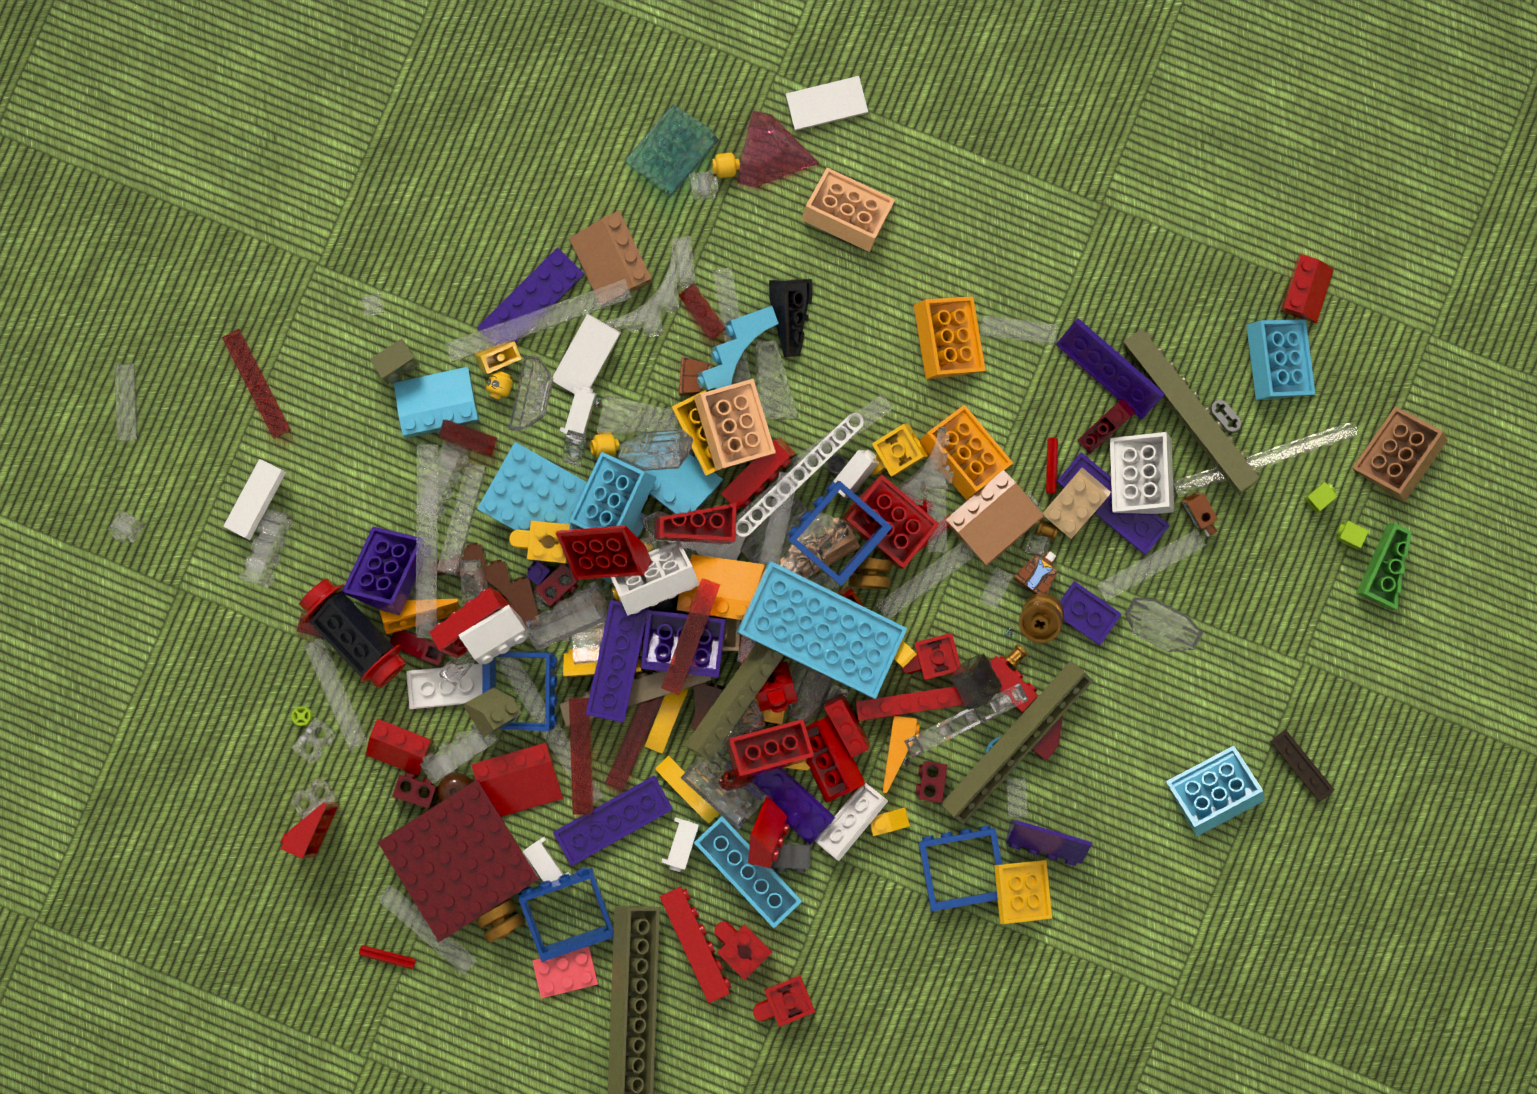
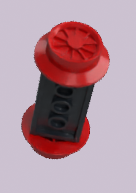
(352, 634)

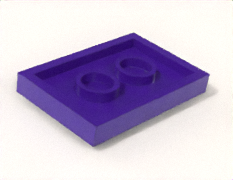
(1088, 613)

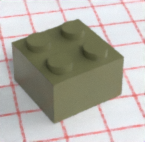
(394, 362)

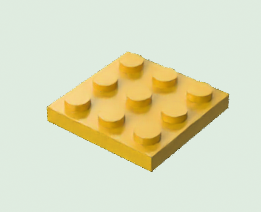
(1023, 891)

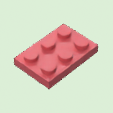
(565, 972)

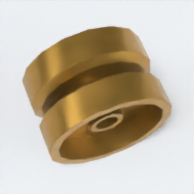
(869, 576)
(1041, 618)
(500, 921)

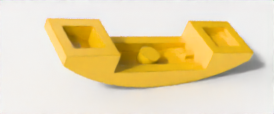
(665, 721)
(672, 774)

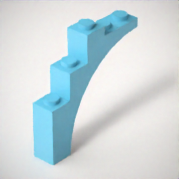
(742, 332)

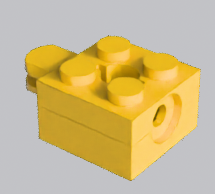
(898, 451)
(540, 541)

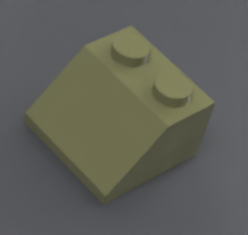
(492, 711)

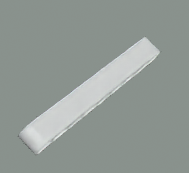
(805, 468)

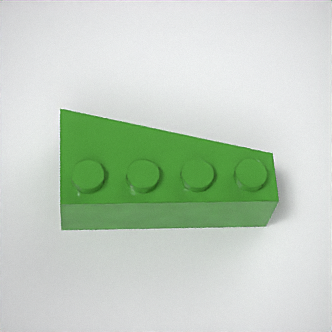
(1386, 568)

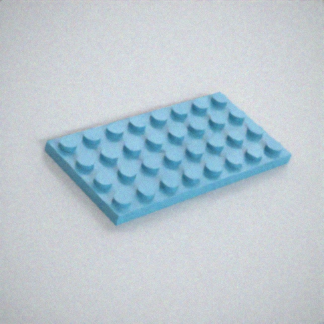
(535, 490)
(821, 630)

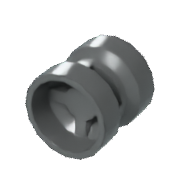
(836, 463)

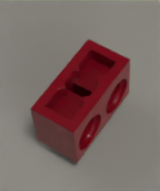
(553, 581)
(937, 782)
(414, 795)

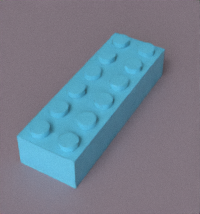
(756, 883)

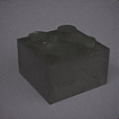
(976, 681)

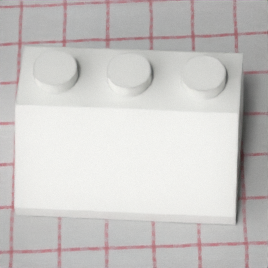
(494, 635)

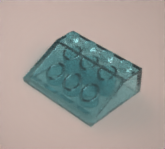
(672, 150)

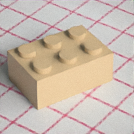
(1076, 503)

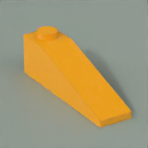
(407, 618)
(901, 730)

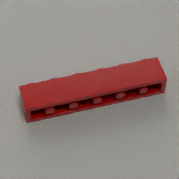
(908, 703)
(695, 944)

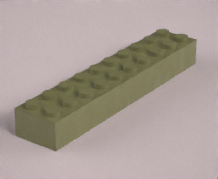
(633, 1000)

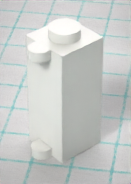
(580, 410)
(857, 470)
(681, 845)
(543, 861)

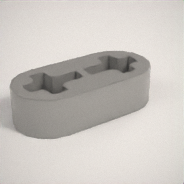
(1228, 413)

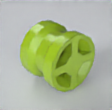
(298, 716)

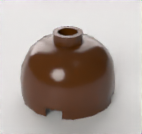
(452, 784)

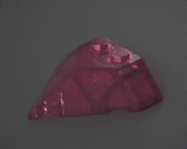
(770, 152)

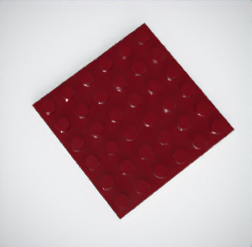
(458, 860)

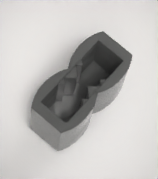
(793, 856)

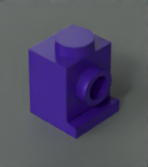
(539, 571)

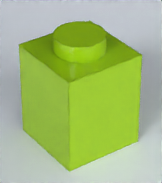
(1321, 496)
(1351, 534)

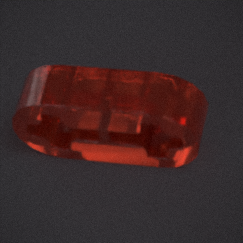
(730, 775)

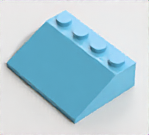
(1280, 359)
(435, 398)
(684, 488)
(612, 495)
(1215, 791)

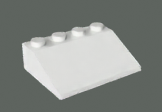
(1142, 474)
(664, 579)

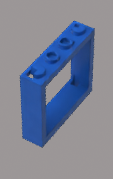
(864, 551)
(489, 682)
(947, 838)
(576, 942)

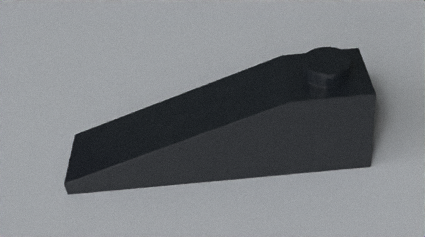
(790, 305)

